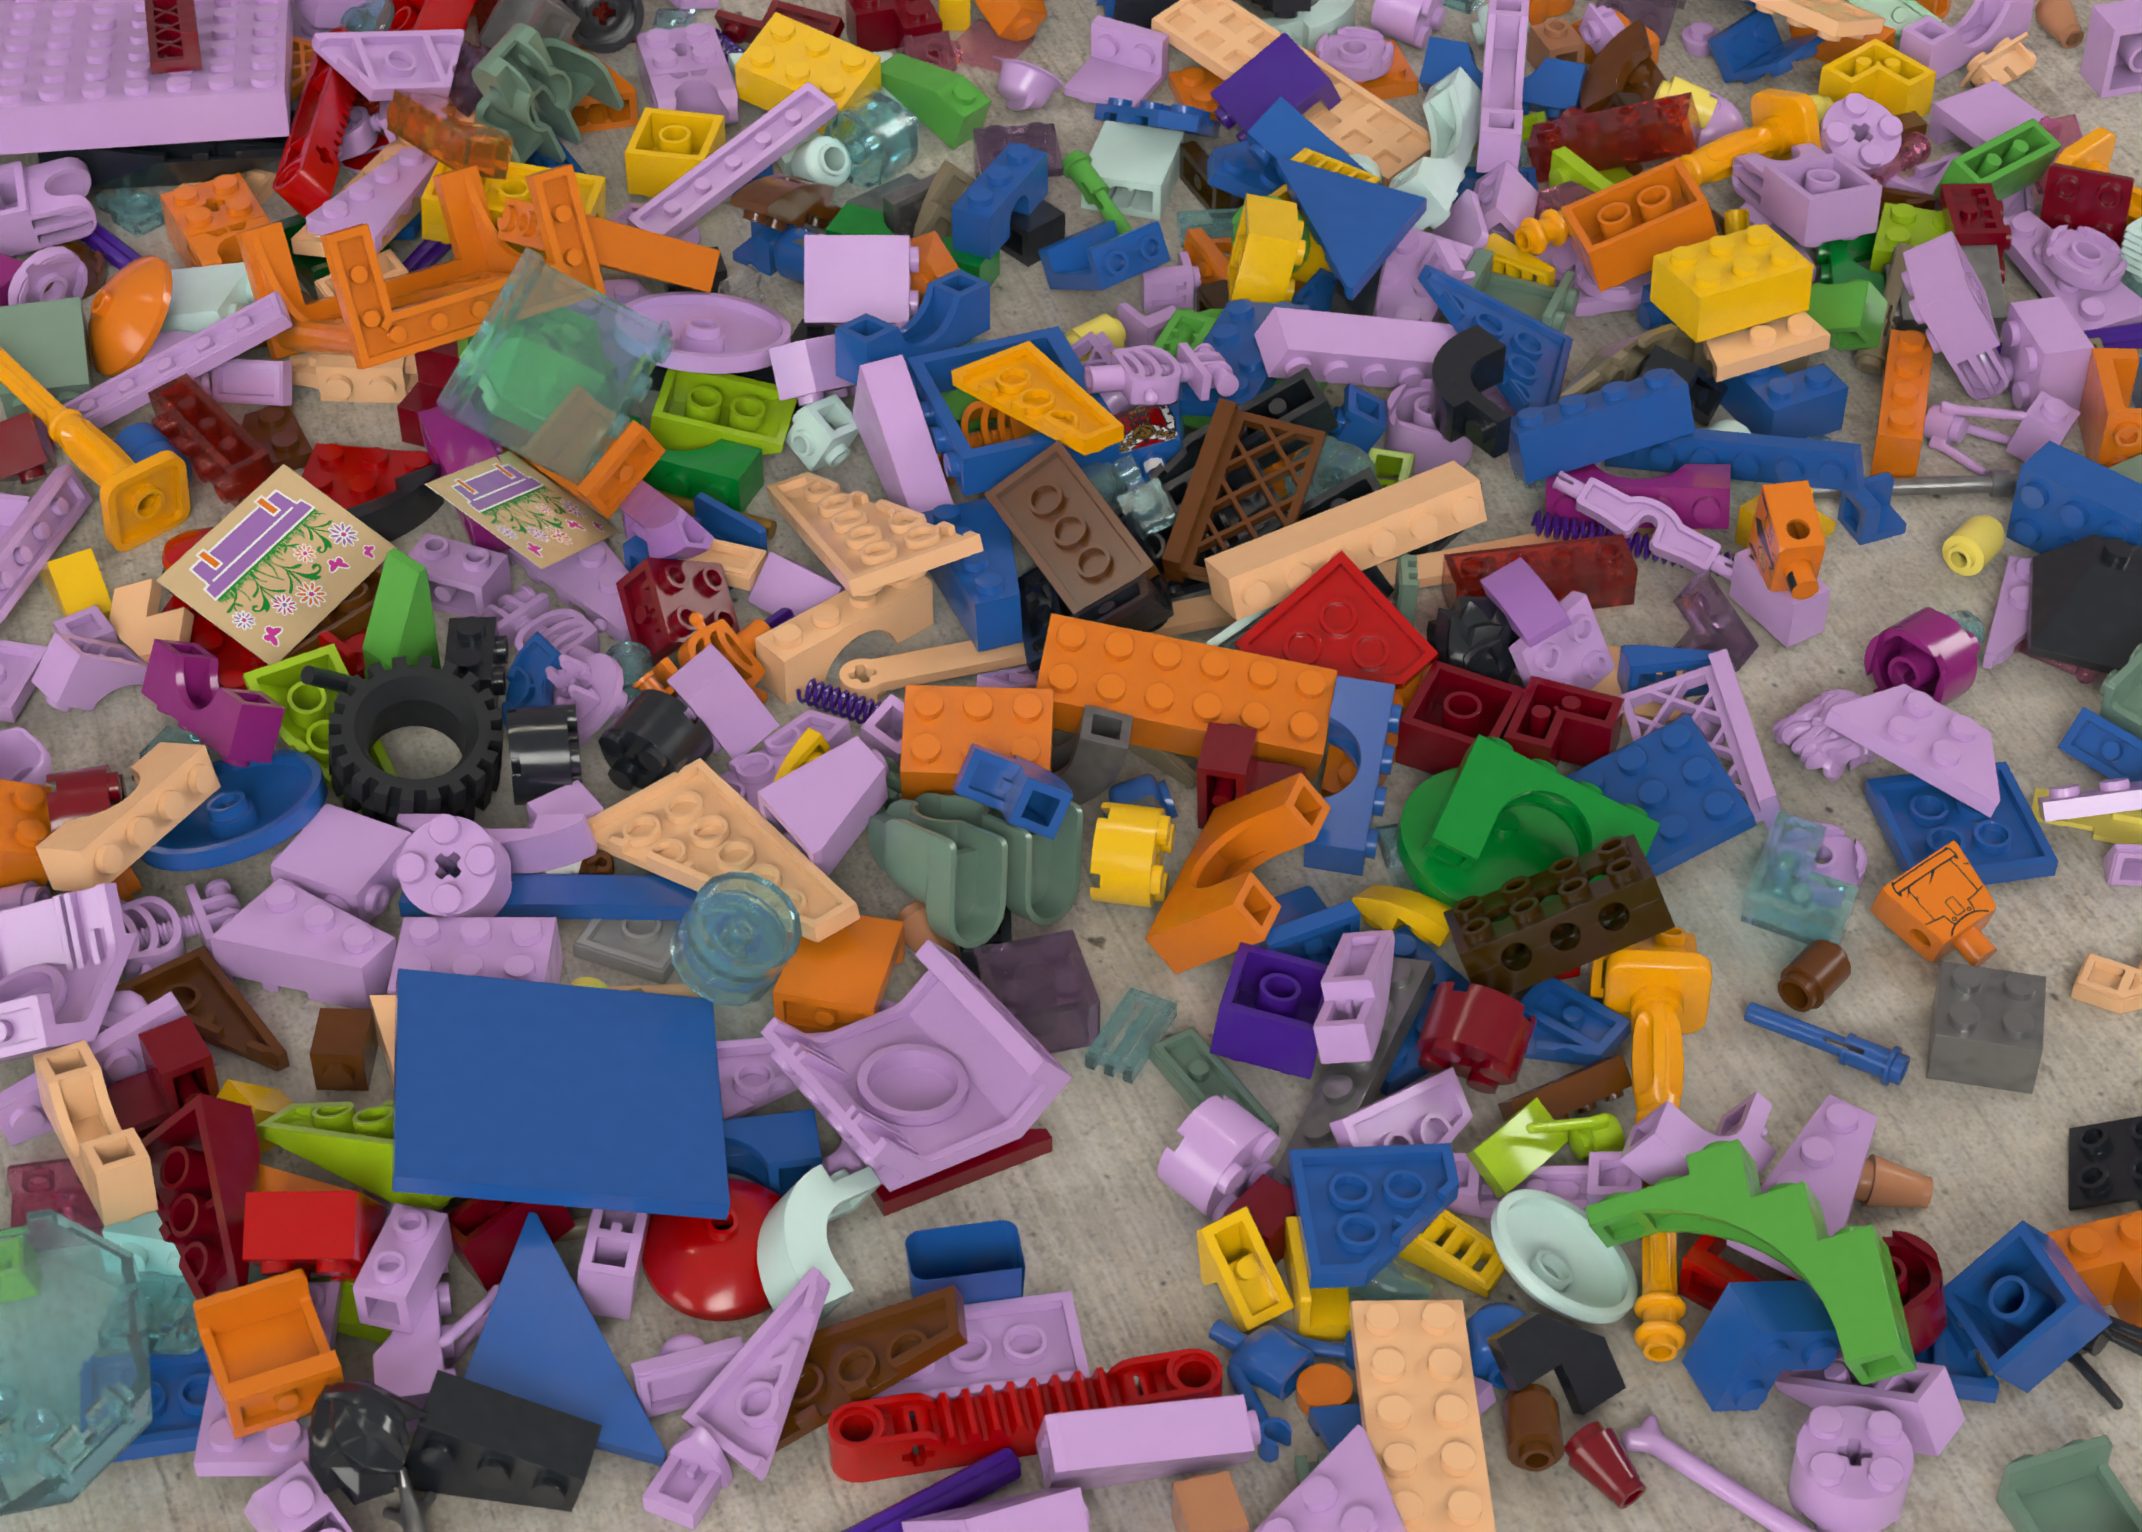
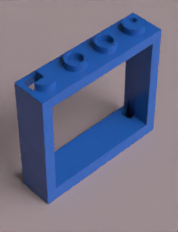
(986, 466)

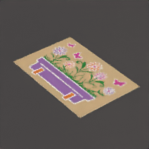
(523, 509)
(276, 565)

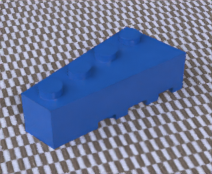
(983, 585)

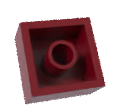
(1450, 714)

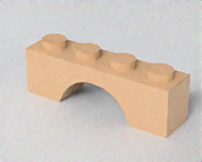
(812, 640)
(102, 846)
(105, 1157)

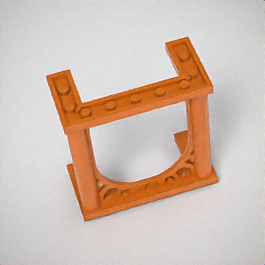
(429, 306)

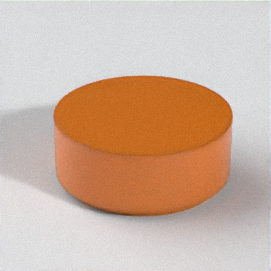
(1323, 1386)

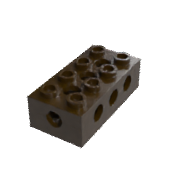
(1565, 931)

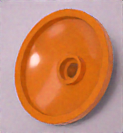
(129, 314)

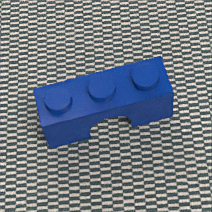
(1010, 183)

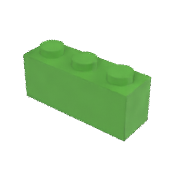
(2005, 161)

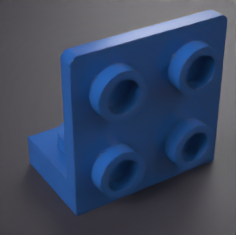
(1755, 48)
(1308, 927)

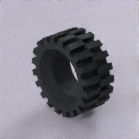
(424, 699)

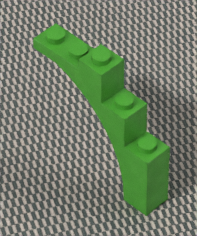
(1788, 1224)

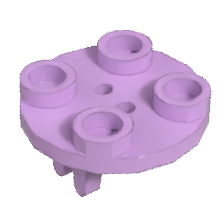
(593, 686)

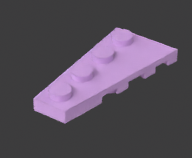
(115, 1051)

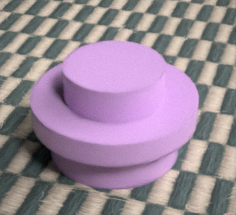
(1695, 38)

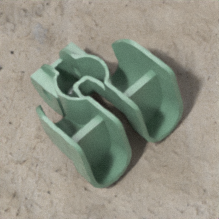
(533, 89)
(976, 864)

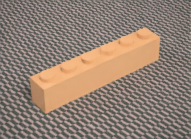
(1365, 529)

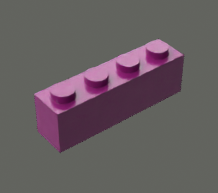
(453, 449)

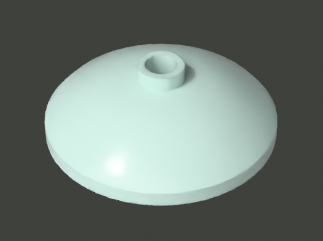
(1561, 1259)

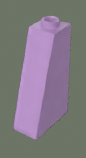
(898, 436)
(1145, 1441)

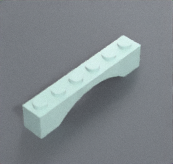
(1453, 125)

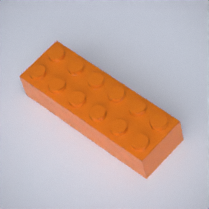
(1182, 686)

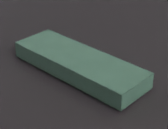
(1199, 1074)

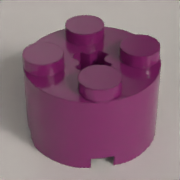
(1926, 654)

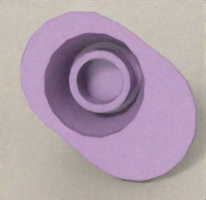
(1025, 84)

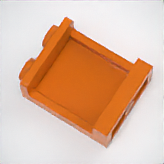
(2106, 423)
(615, 473)
(840, 976)
(266, 1351)

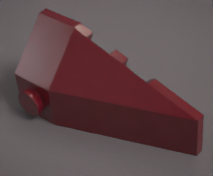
(25, 449)
(201, 1172)

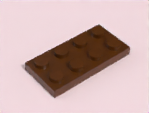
(1068, 529)

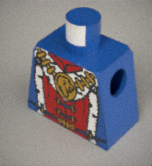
(1152, 435)

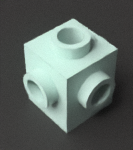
(822, 433)

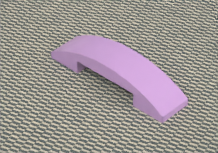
(549, 845)
(1577, 1184)

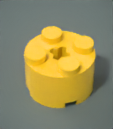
(1131, 854)

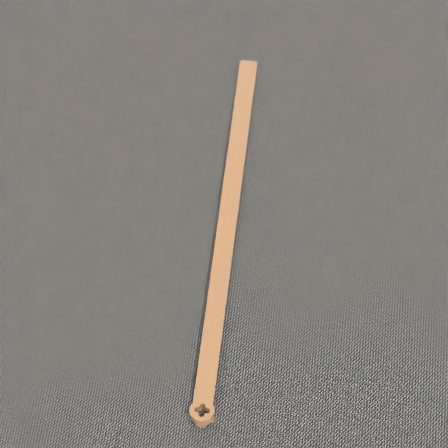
(1189, 616)

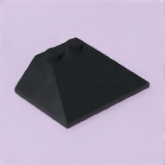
(2086, 603)
(1136, 605)

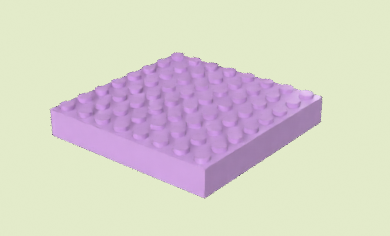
(85, 79)

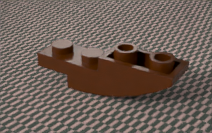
(786, 201)

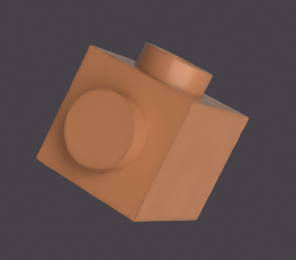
(1554, 40)

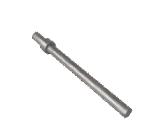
(1996, 483)

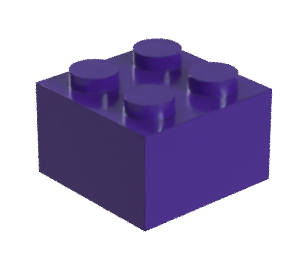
(1270, 1011)

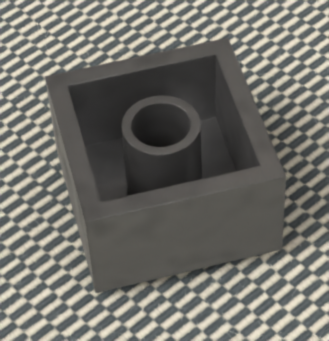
(1987, 1027)

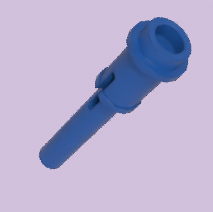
(1860, 1053)

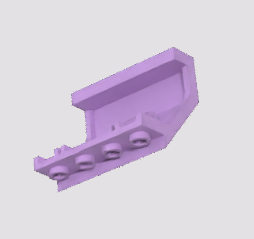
(59, 969)
(924, 1078)

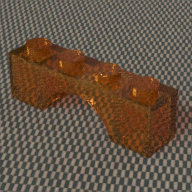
(432, 127)

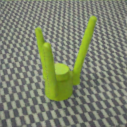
(1586, 1134)

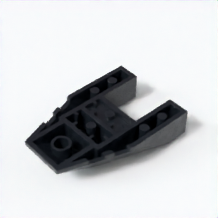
(174, 162)
(1292, 401)

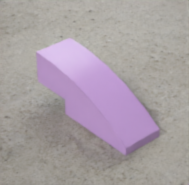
(1355, 997)

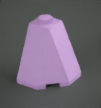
(828, 801)
(1034, 1511)

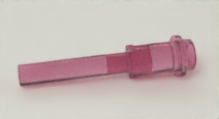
(1913, 150)

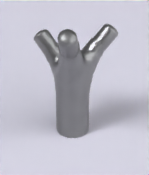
(413, 1512)

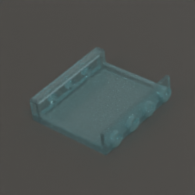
(555, 369)

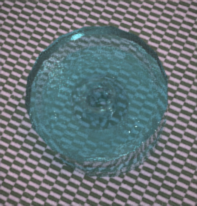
(735, 938)

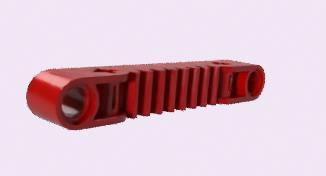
(311, 151)
(877, 1438)

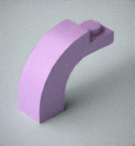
(1666, 1135)

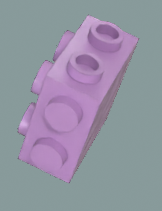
(344, 861)

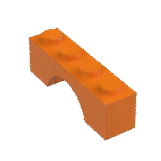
(1902, 404)

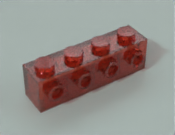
(1619, 134)
(210, 439)
(1591, 566)

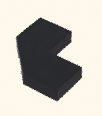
(1542, 1343)

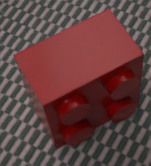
(311, 1232)

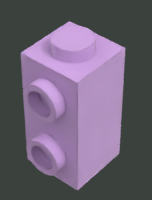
(403, 1268)

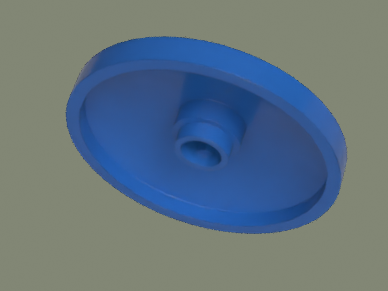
(245, 815)

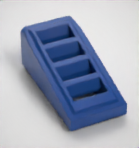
(1641, 663)

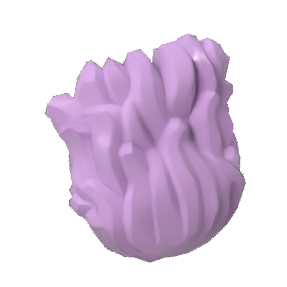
(1818, 743)

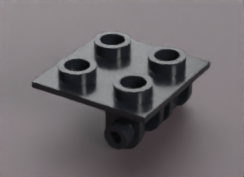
(2105, 1163)

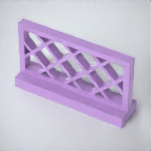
(1731, 715)

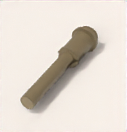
(1873, 360)

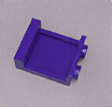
(1274, 72)

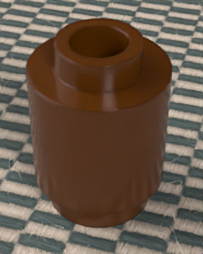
(1814, 975)
(1532, 1428)

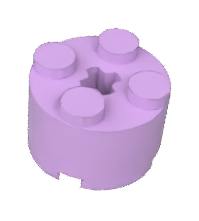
(1408, 19)
(1861, 132)
(1413, 430)
(441, 847)
(1218, 1156)
(1850, 1469)

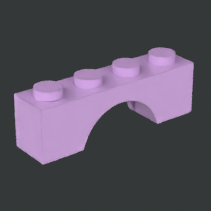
(1979, 31)

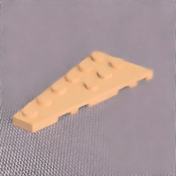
(1765, 345)
(866, 541)
(702, 828)

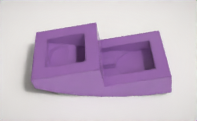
(1525, 602)

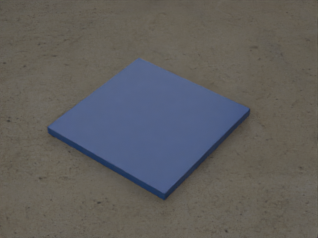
(557, 1096)

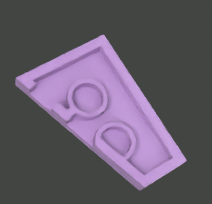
(1418, 1114)

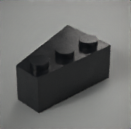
(499, 1447)

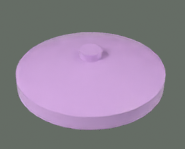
(715, 330)

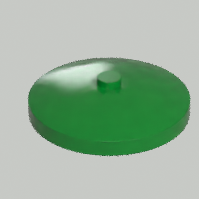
(1519, 844)

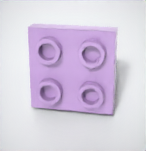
(1571, 655)

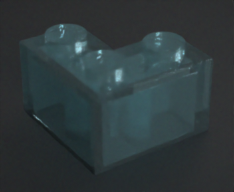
(1787, 892)

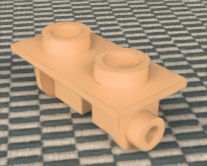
(2005, 63)

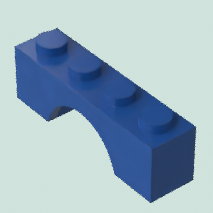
(1549, 88)
(949, 315)
(1359, 726)
(773, 1148)

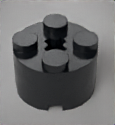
(611, 32)
(652, 740)
(543, 750)

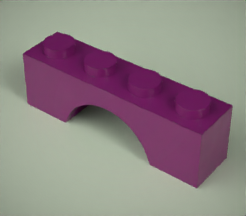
(1693, 492)
(231, 721)

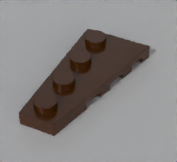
(871, 1355)

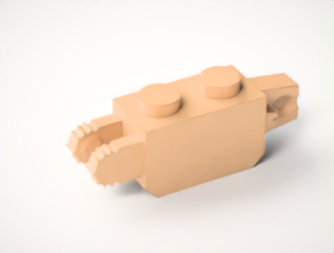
(342, 382)

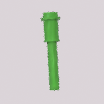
(1079, 169)

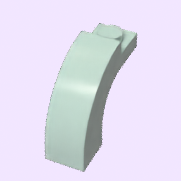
(1311, 25)
(796, 1233)

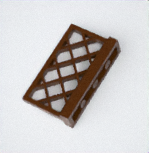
(1210, 476)

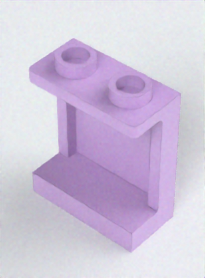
(1979, 115)
(857, 277)

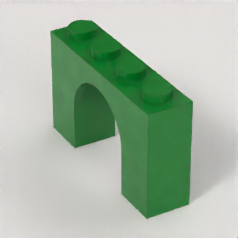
(1498, 779)

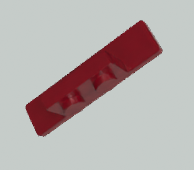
(746, 29)

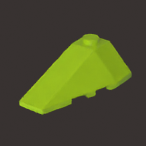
(308, 707)
(347, 1144)

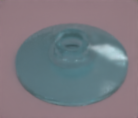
(369, 16)

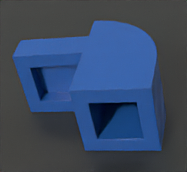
(1016, 787)

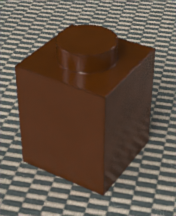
(344, 1049)

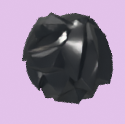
(1474, 637)
(358, 1438)

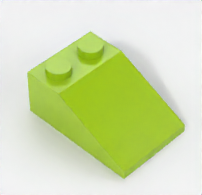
(709, 407)

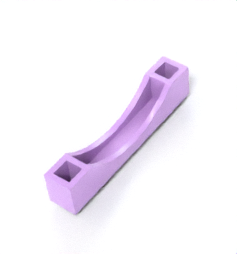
(1502, 84)
(410, 1361)

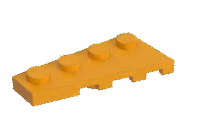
(1041, 396)

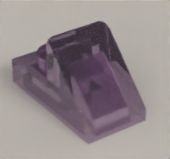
(1713, 621)

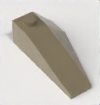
(1619, 360)

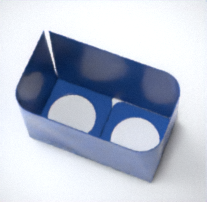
(976, 1258)

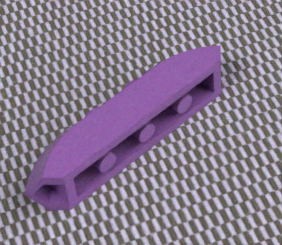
(663, 525)

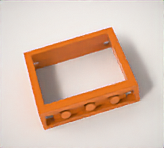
(622, 248)

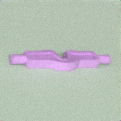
(1626, 513)

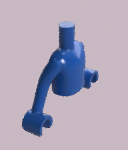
(1272, 1361)

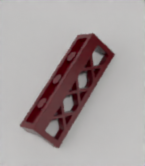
(184, 50)

